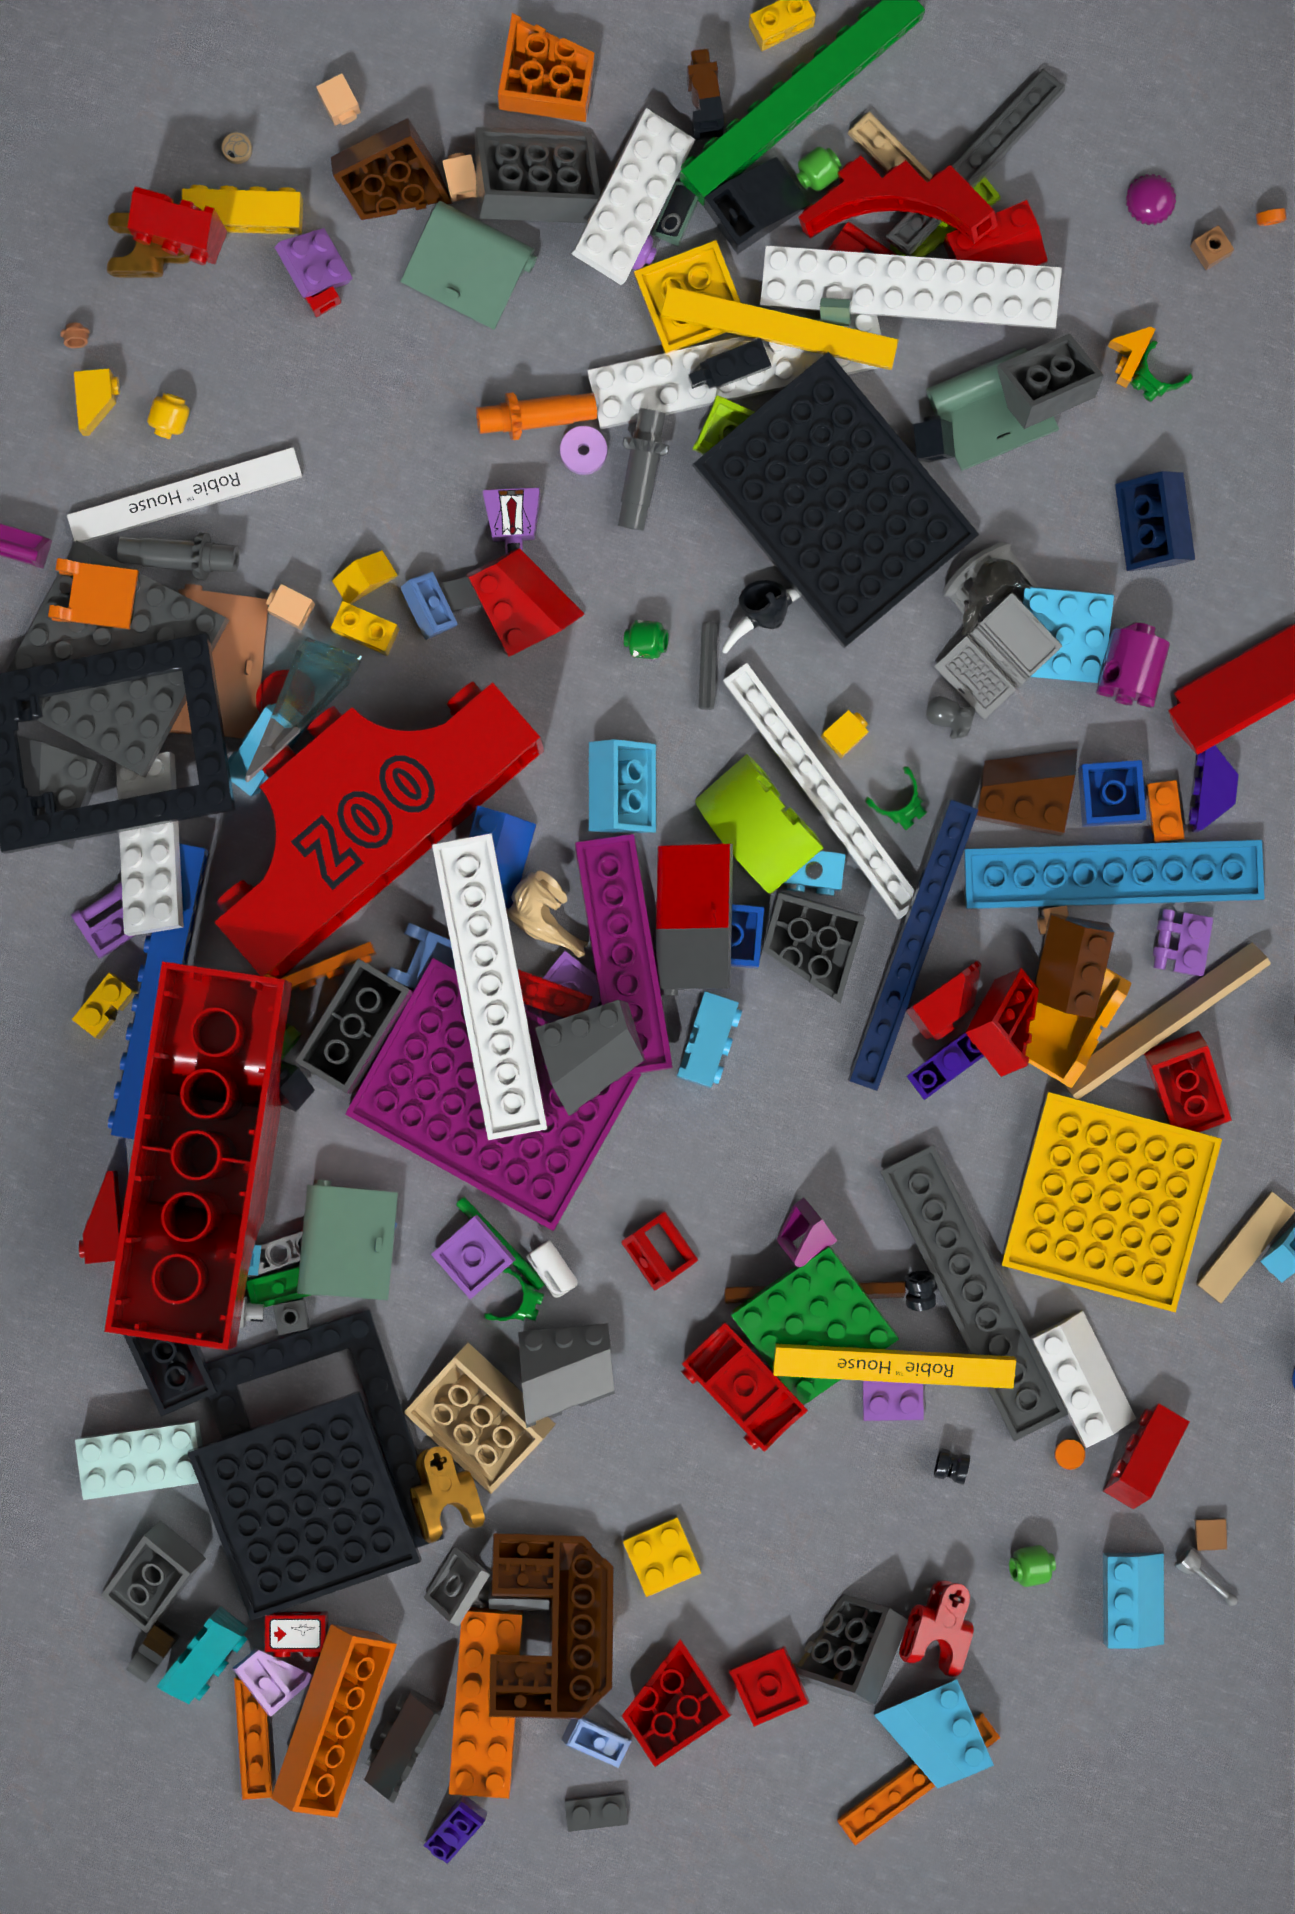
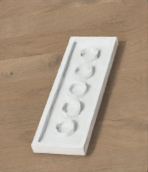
(633, 196)
(150, 856)

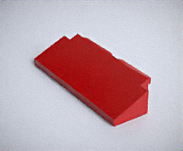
(1237, 692)

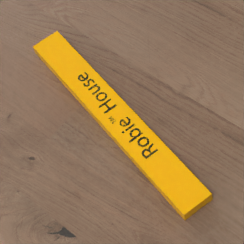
(894, 1366)

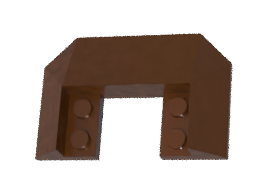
(580, 1627)

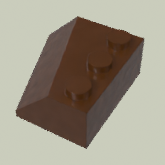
(389, 173)
(1028, 791)

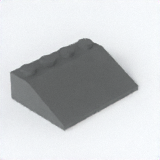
(535, 175)

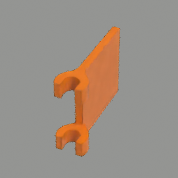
(97, 595)

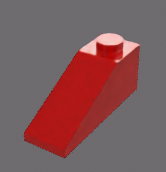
(104, 1224)

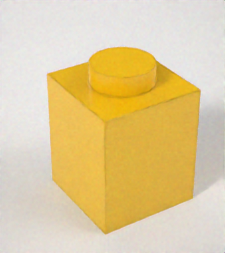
(845, 733)

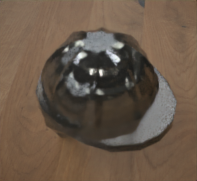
(992, 582)

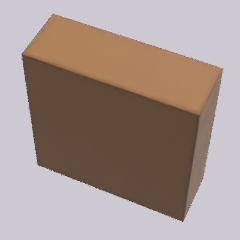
(1210, 1534)

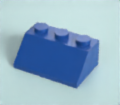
(511, 842)

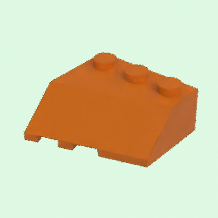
(545, 74)

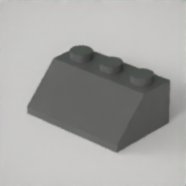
(1048, 380)

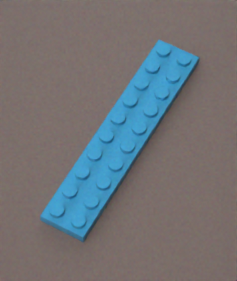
(1114, 874)

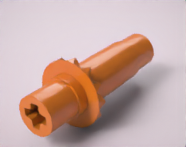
(535, 413)

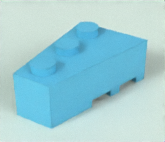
(241, 760)
(709, 1040)

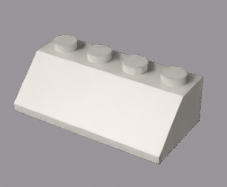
(1083, 1379)

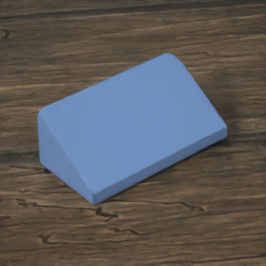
(428, 605)

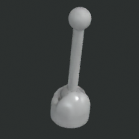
(1190, 1563)

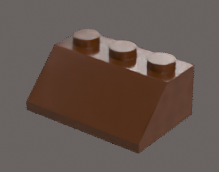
(1073, 964)

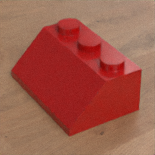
(1012, 242)

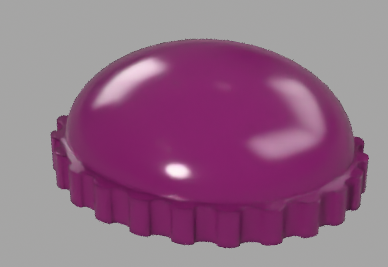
(1150, 199)

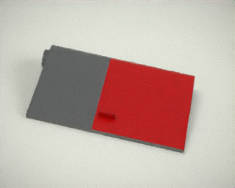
(693, 917)

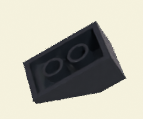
(172, 1372)

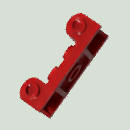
(743, 1387)

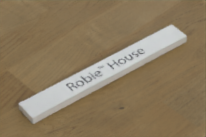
(184, 495)

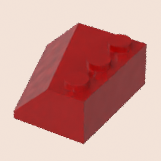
(176, 226)
(521, 601)
(946, 1004)

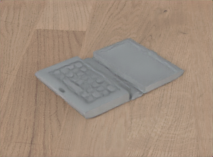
(998, 656)

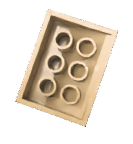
(478, 1418)

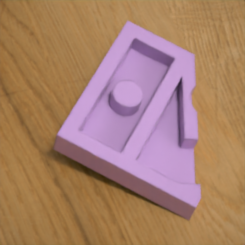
(271, 1680)

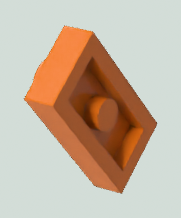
(1165, 811)

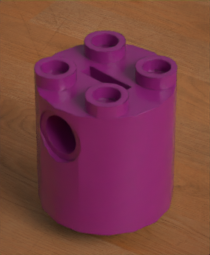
(1133, 665)

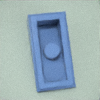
(596, 1741)

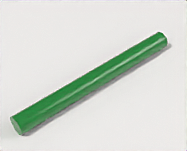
(520, 1263)

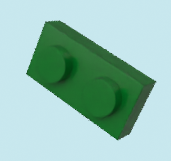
(275, 1288)

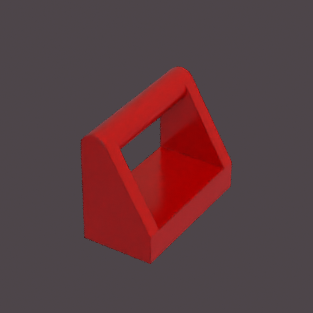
(649, 1259)

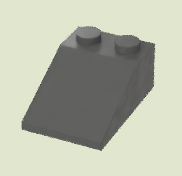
(153, 1576)

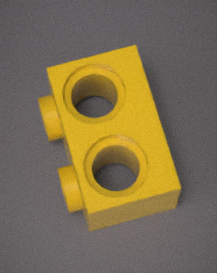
(781, 21)
(365, 628)

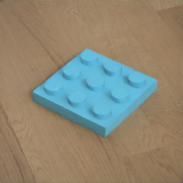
(1081, 626)

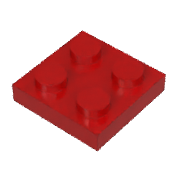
(769, 1686)

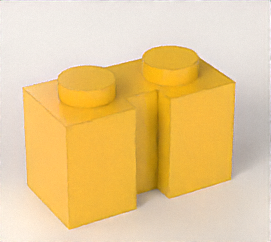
(96, 1011)

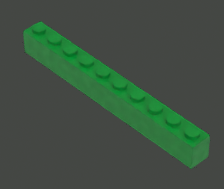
(800, 95)

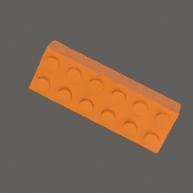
(333, 1721)
(482, 1743)

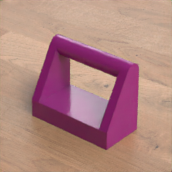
(24, 546)
(817, 1237)

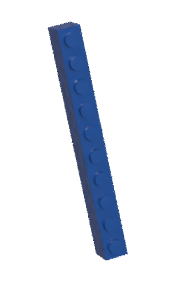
(161, 946)

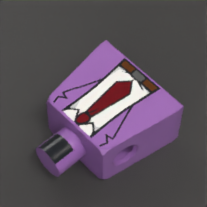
(512, 515)

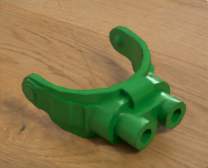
(1150, 385)
(905, 815)
(527, 1308)

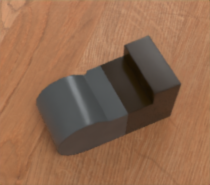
(152, 1651)

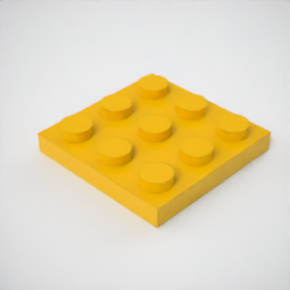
(695, 270)

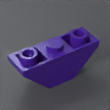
(1213, 788)
(944, 1066)
(456, 1829)

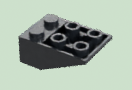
(754, 204)

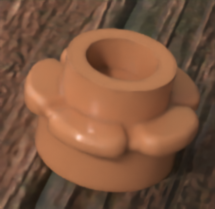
(75, 335)

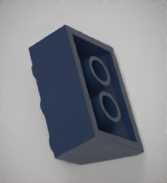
(1155, 521)

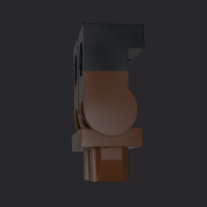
(703, 83)

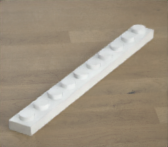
(821, 790)

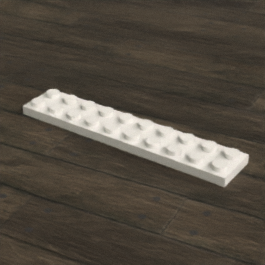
(913, 286)
(664, 385)
(489, 986)

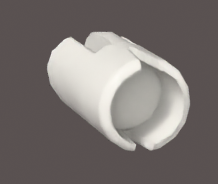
(552, 1269)

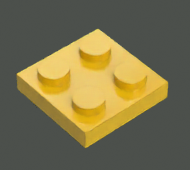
(661, 1556)

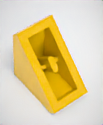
(364, 576)

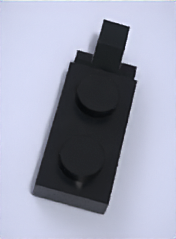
(731, 366)

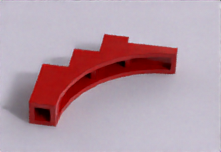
(901, 189)

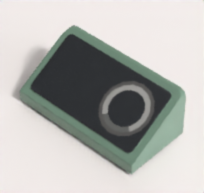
(676, 214)

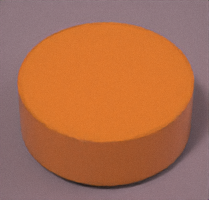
(1271, 217)
(1069, 1454)

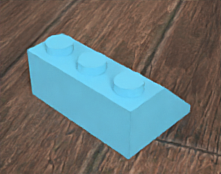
(622, 786)
(1133, 1600)

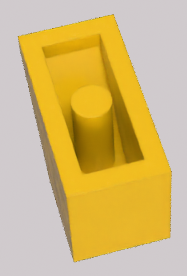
(94, 397)

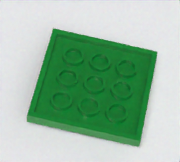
(816, 1308)

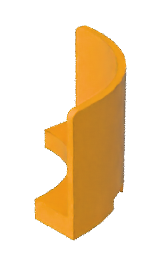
(1066, 1041)

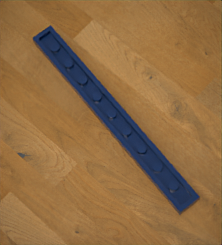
(913, 944)

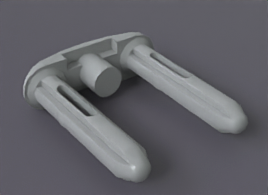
(955, 586)

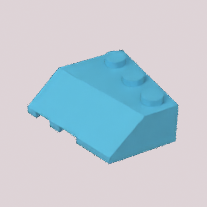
(939, 1734)

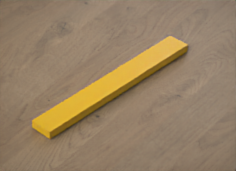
(779, 328)

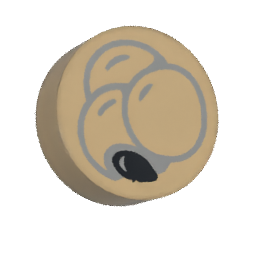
(237, 148)

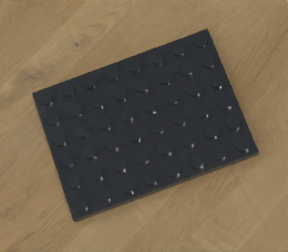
(835, 499)

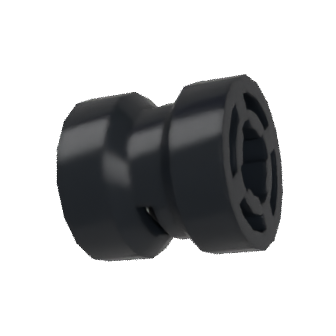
(920, 1293)
(958, 1469)

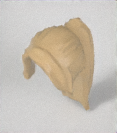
(532, 912)

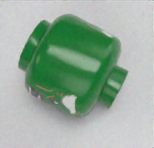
(646, 639)

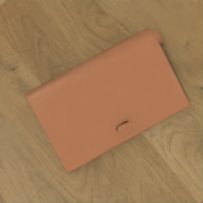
(239, 643)

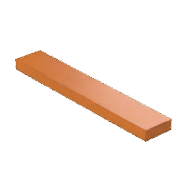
(897, 1794)

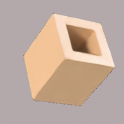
(339, 100)
(460, 176)
(290, 606)

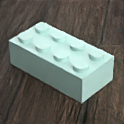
(137, 1459)

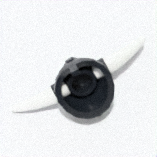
(764, 606)

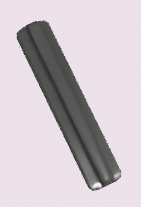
(708, 666)

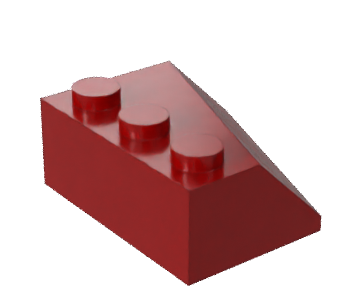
(674, 1706)

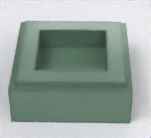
(835, 311)

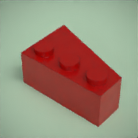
(1004, 1020)
(1146, 1456)

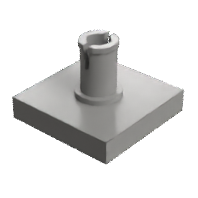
(458, 1587)

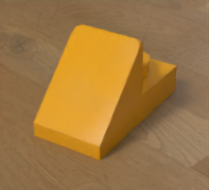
(1133, 346)

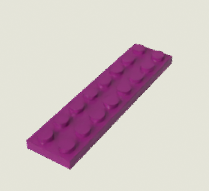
(623, 941)

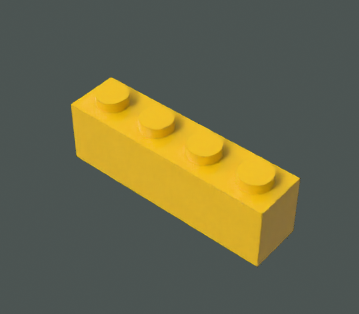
(251, 209)

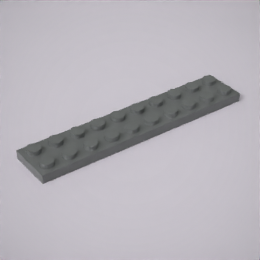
(972, 1287)

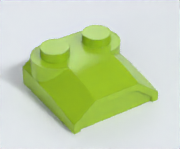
(719, 423)

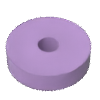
(580, 437)

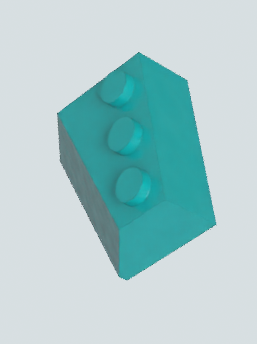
(204, 1657)

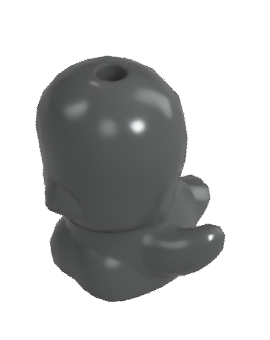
(948, 713)

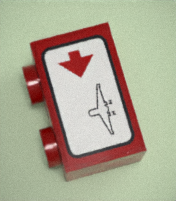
(296, 1633)

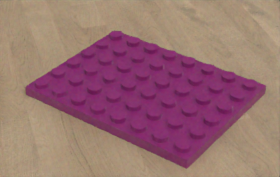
(429, 1102)

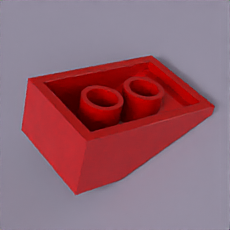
(1188, 1083)

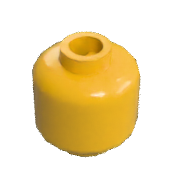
(168, 415)

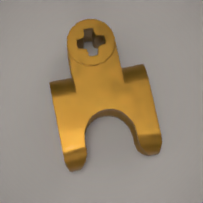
(144, 260)
(441, 1487)

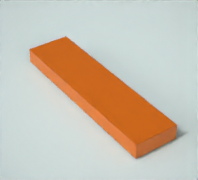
(253, 1745)

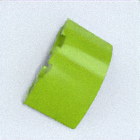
(765, 837)

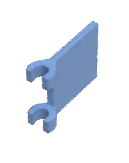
(429, 947)

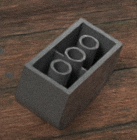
(354, 1027)

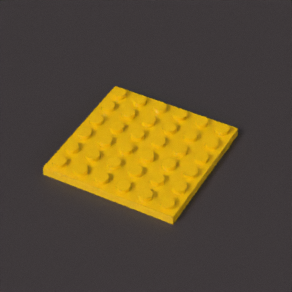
(1111, 1202)

